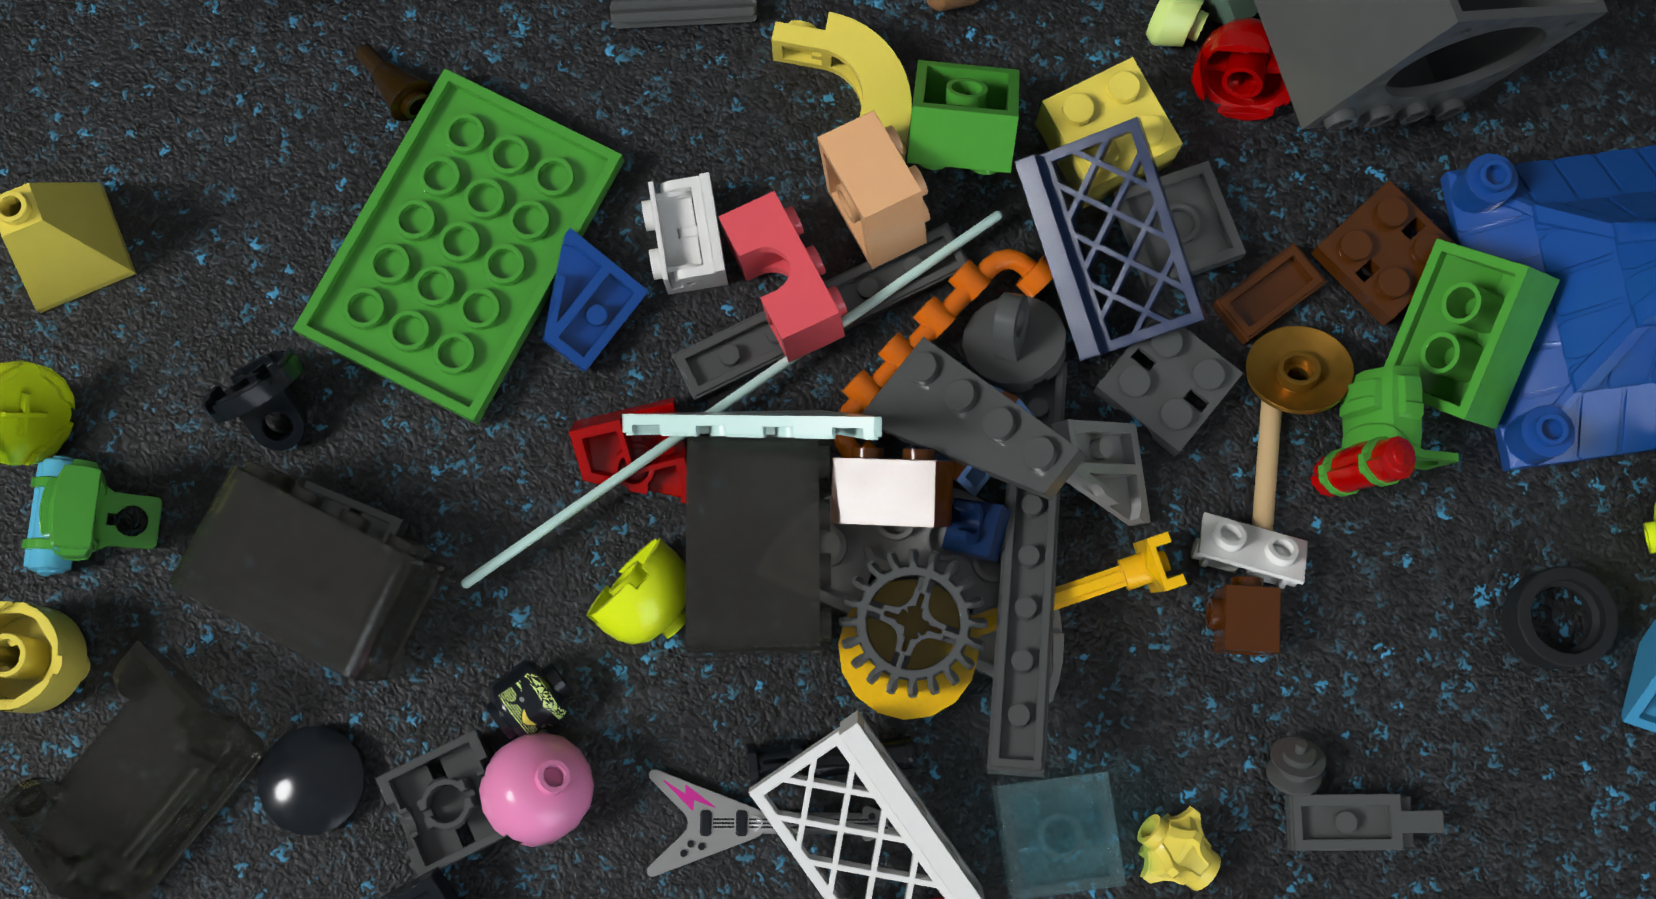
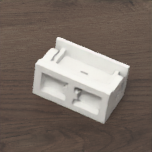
(686, 234)

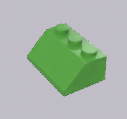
(1471, 330)

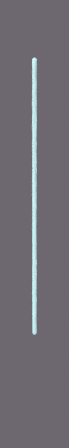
(721, 406)

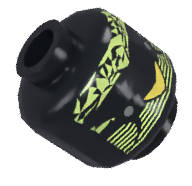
(528, 699)

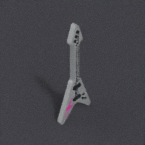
(723, 822)

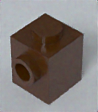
(1245, 618)

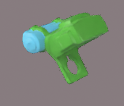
(72, 516)

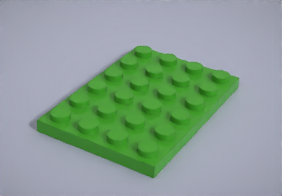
(458, 246)

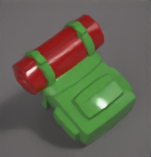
(1379, 434)

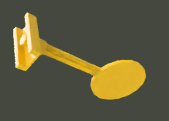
(1134, 571)

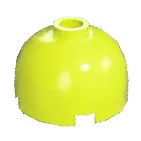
(645, 597)

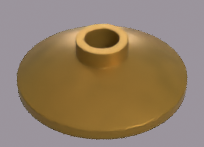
(1303, 354)

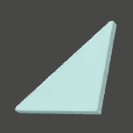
(755, 424)

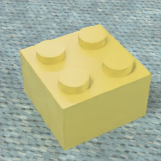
(1100, 104)

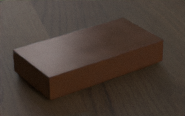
(1268, 293)

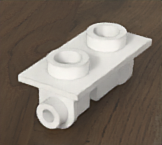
(1261, 552)

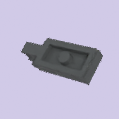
(1356, 822)

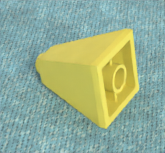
(63, 240)

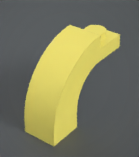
(858, 58)

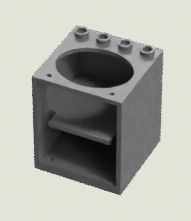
(1407, 56)

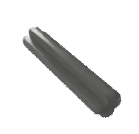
(680, 12)

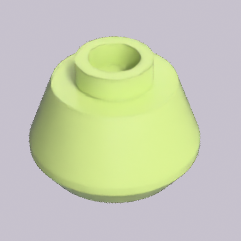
(1175, 22)

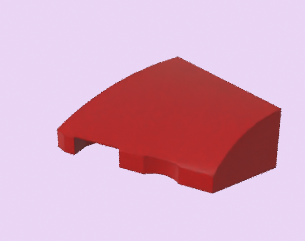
(605, 450)

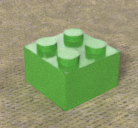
(964, 117)

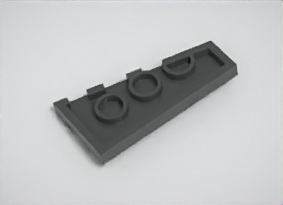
(965, 419)

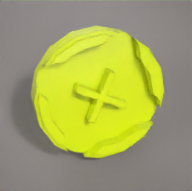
(32, 412)

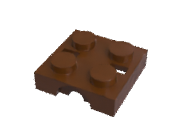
(1375, 244)

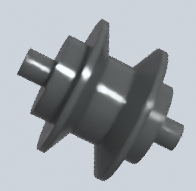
(1296, 766)

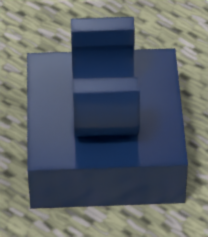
(976, 529)

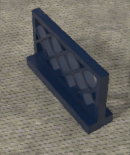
(1067, 255)

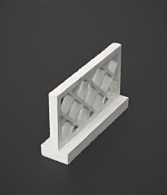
(897, 802)

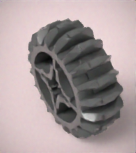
(898, 667)

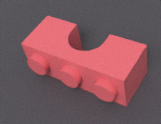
(803, 309)

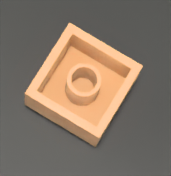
(875, 188)

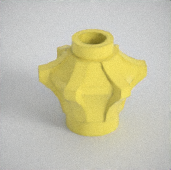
(1177, 850)

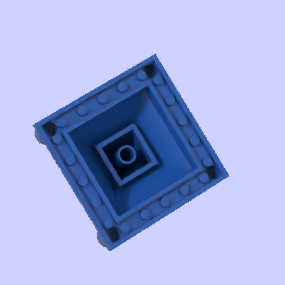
(1594, 356)

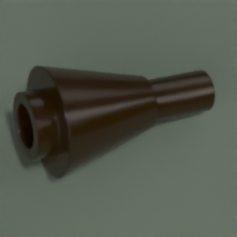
(400, 89)

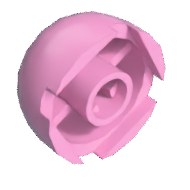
(536, 789)

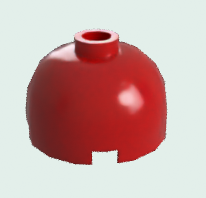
(1240, 71)

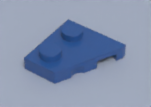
(587, 301)

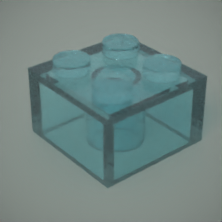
(1058, 835)

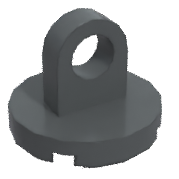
(1015, 342)

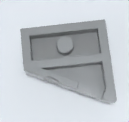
(1111, 469)

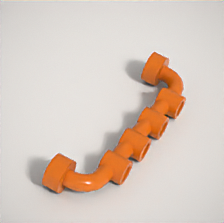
(934, 320)

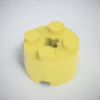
(39, 657)

